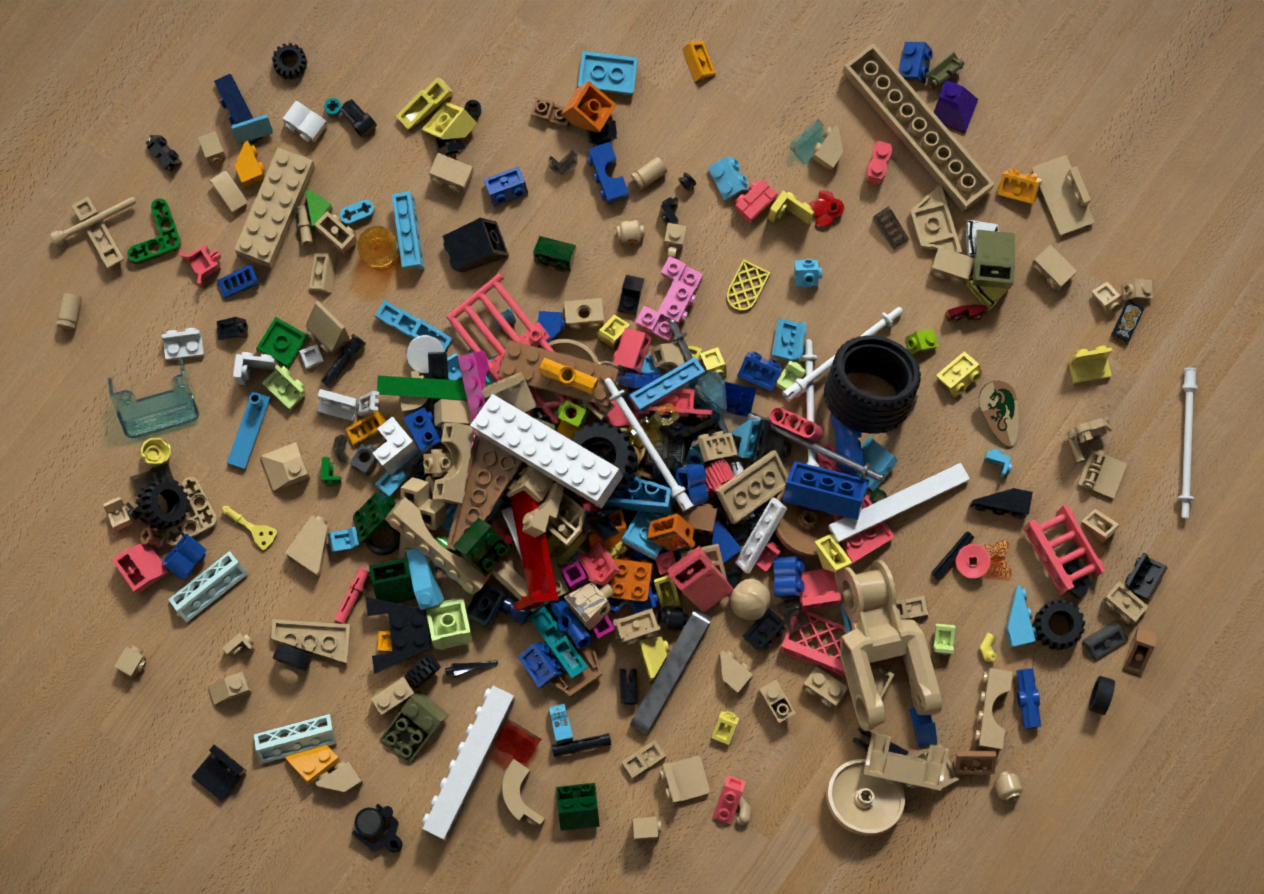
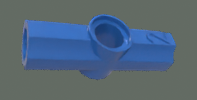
(570, 623)
(1028, 698)

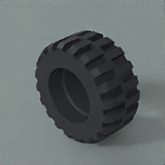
(611, 438)

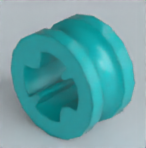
(328, 104)

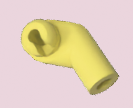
(986, 649)

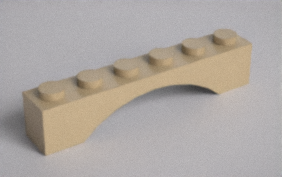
(409, 522)

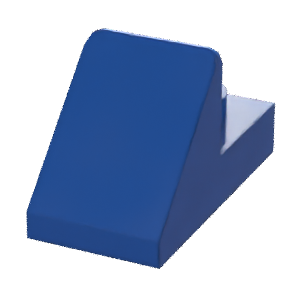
(923, 728)

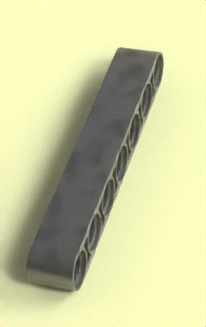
(670, 671)

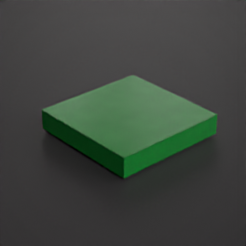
(282, 342)

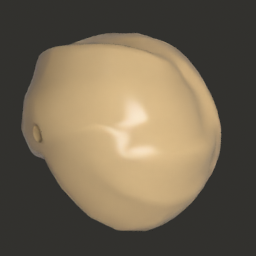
(750, 599)

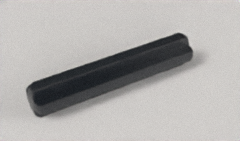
(951, 556)

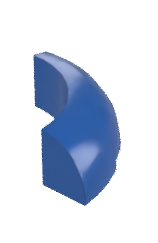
(847, 444)

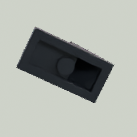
(630, 294)

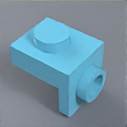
(454, 370)
(997, 457)
(343, 540)

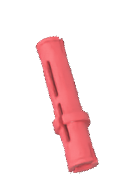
(352, 595)

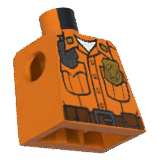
(671, 533)

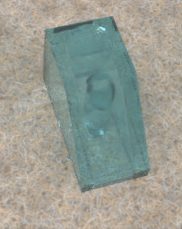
(713, 391)

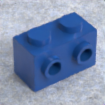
(423, 430)

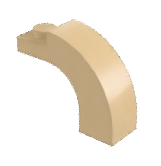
(511, 789)

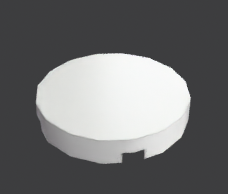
(418, 352)

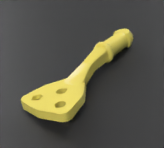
(255, 529)

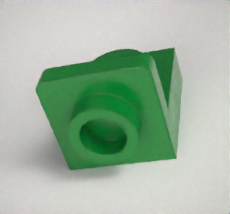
(327, 469)

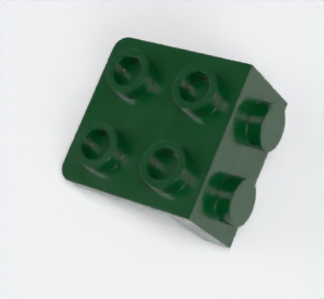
(372, 516)

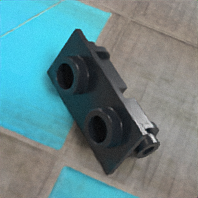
(158, 145)

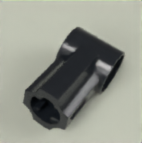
(361, 121)

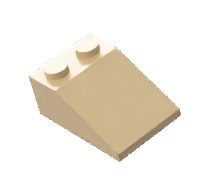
(326, 329)

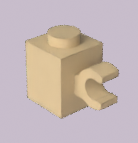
(674, 238)

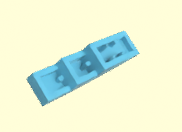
(408, 324)

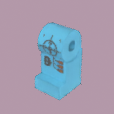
(560, 723)

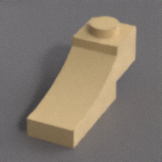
(536, 520)

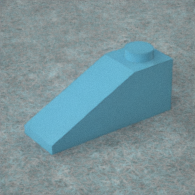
(423, 579)

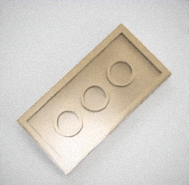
(752, 487)

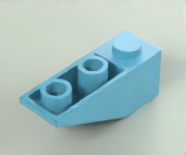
(1018, 624)

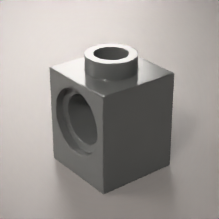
(364, 468)

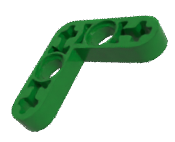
(161, 240)

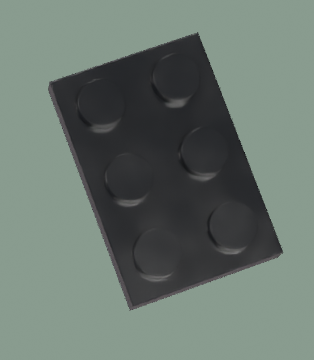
(688, 425)

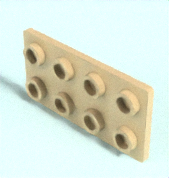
(1064, 194)

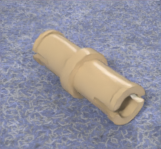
(304, 225)

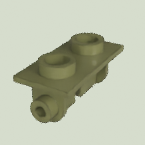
(944, 69)

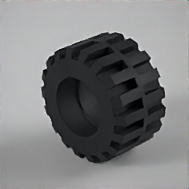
(175, 499)
(1070, 613)

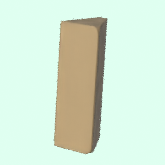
(323, 272)

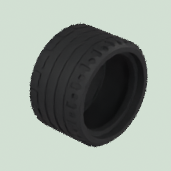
(881, 358)

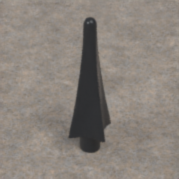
(462, 668)

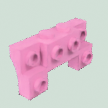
(676, 301)

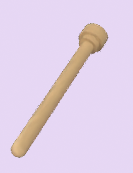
(60, 236)

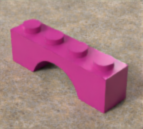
(474, 370)
(575, 579)

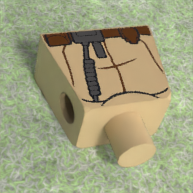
(590, 603)

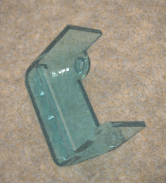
(158, 410)

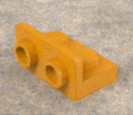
(1019, 186)

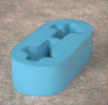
(355, 208)

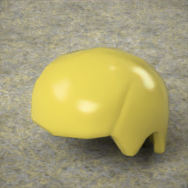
(155, 452)

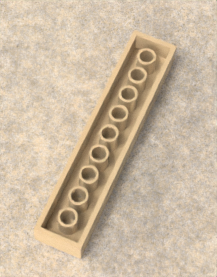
(918, 127)

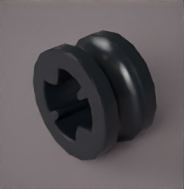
(473, 103)
(687, 181)

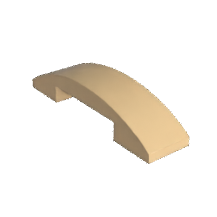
(98, 233)

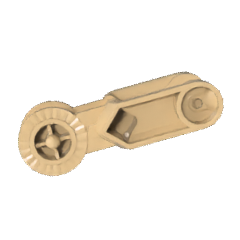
(878, 636)

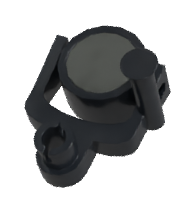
(371, 822)

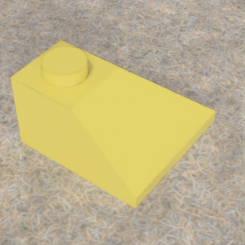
(450, 122)
(654, 655)

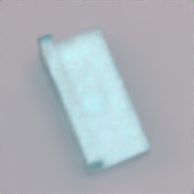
(805, 142)

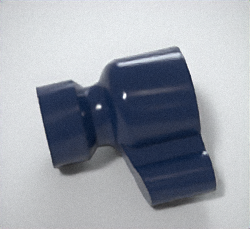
(517, 616)

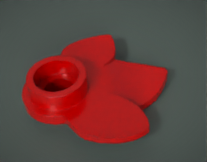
(823, 208)

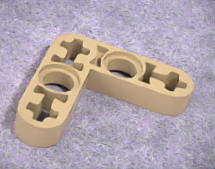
(198, 520)

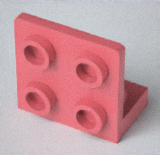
(819, 590)

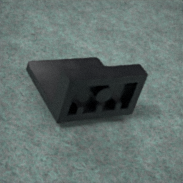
(219, 773)

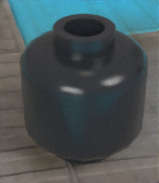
(672, 618)

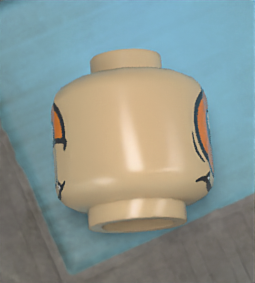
(630, 232)

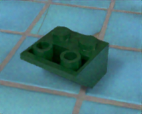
(554, 253)
(482, 546)
(392, 581)
(577, 806)

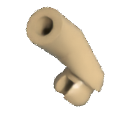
(744, 813)

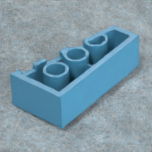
(643, 497)

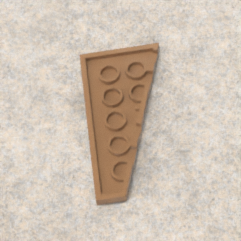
(488, 477)

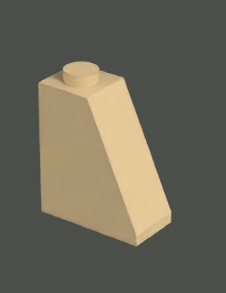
(310, 545)

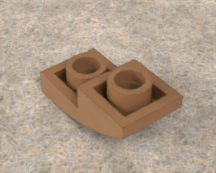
(549, 112)

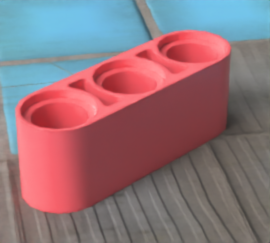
(803, 428)

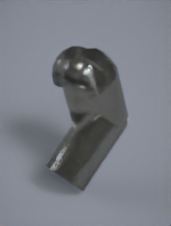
(339, 447)

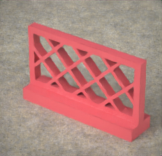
(811, 655)

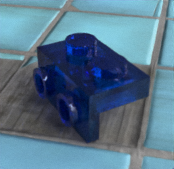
(739, 399)

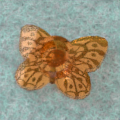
(997, 559)

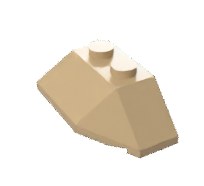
(568, 520)

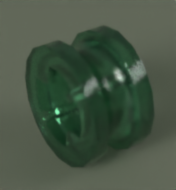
(878, 491)

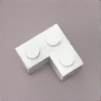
(397, 449)

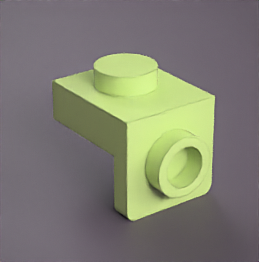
(789, 375)
(944, 639)

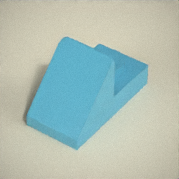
(748, 433)

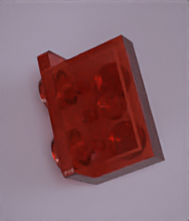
(517, 741)

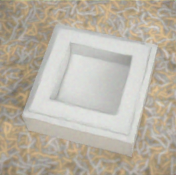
(311, 356)

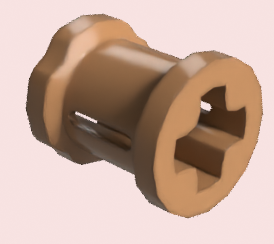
(153, 537)

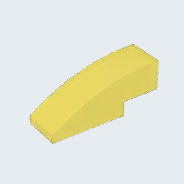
(424, 103)

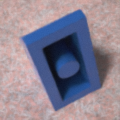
(552, 323)
(728, 546)

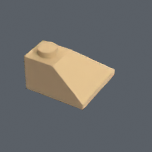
(285, 466)

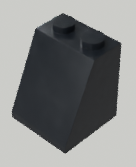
(475, 245)

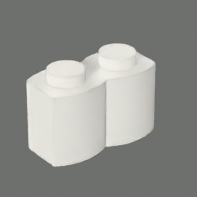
(305, 122)

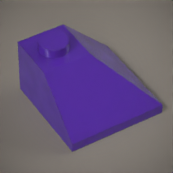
(955, 106)

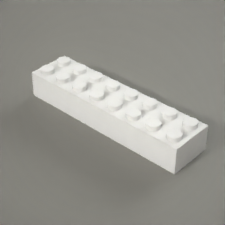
(547, 451)
(468, 763)

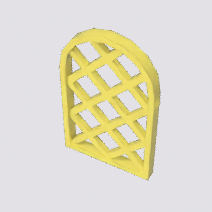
(755, 267)

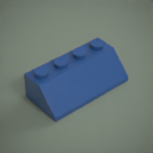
(825, 490)

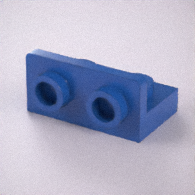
(506, 186)
(760, 370)
(540, 664)

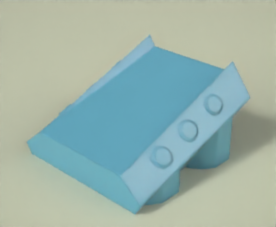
(879, 458)

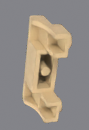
(905, 768)

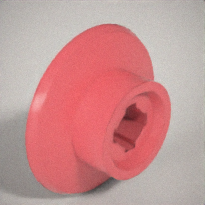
(964, 557)

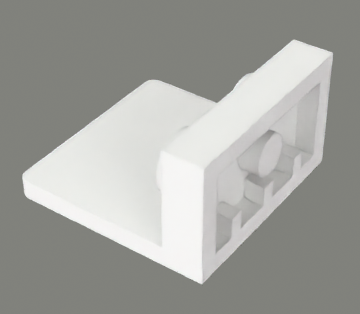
(246, 360)

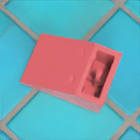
(700, 579)

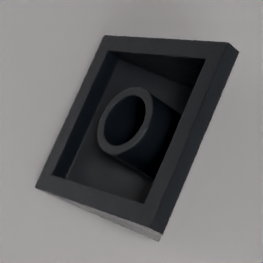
(486, 605)

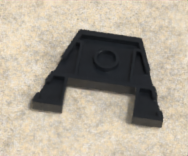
(407, 632)

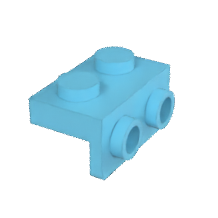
(728, 177)
(789, 340)

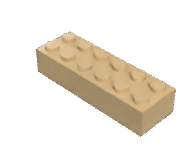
(274, 207)

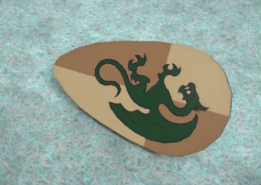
(1000, 410)

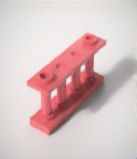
(1048, 557)

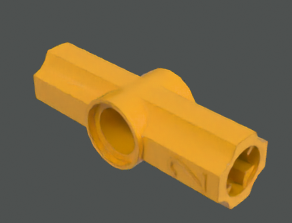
(579, 380)

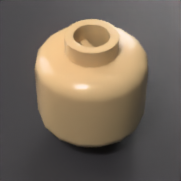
(1008, 786)

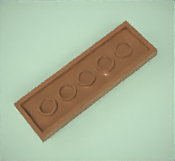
(527, 359)

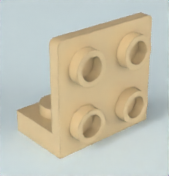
(513, 391)

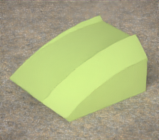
(449, 624)

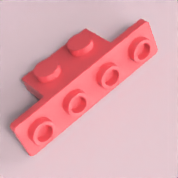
(683, 403)

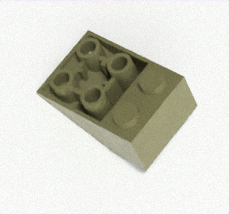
(994, 259)
(414, 726)

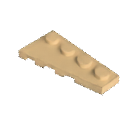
(316, 637)

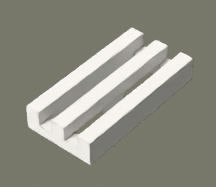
(368, 407)

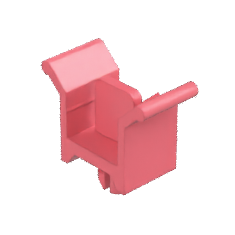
(203, 262)

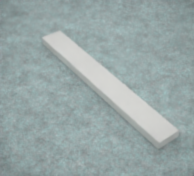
(900, 502)

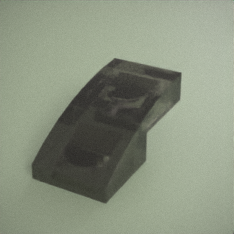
(140, 480)

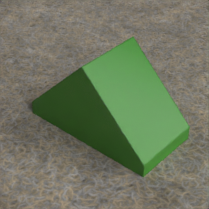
(317, 207)

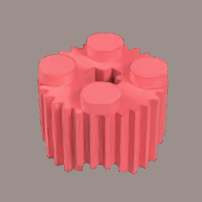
(717, 475)

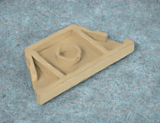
(934, 223)

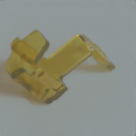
(652, 426)

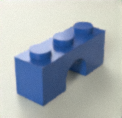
(612, 189)

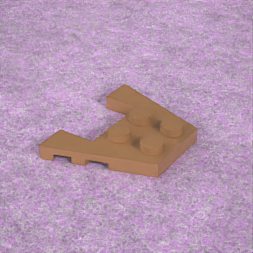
(585, 678)

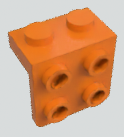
(632, 580)

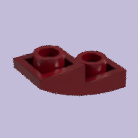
(971, 311)

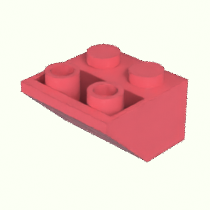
(140, 566)

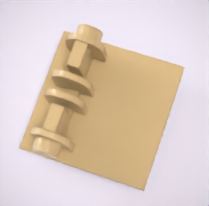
(1102, 473)

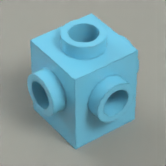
(807, 273)

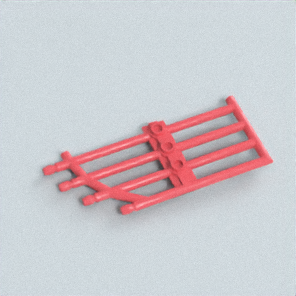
(535, 336)

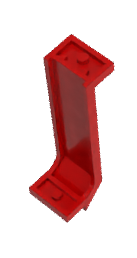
(534, 557)

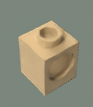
(212, 147)

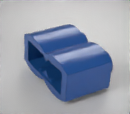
(693, 480)
(184, 556)
(788, 577)

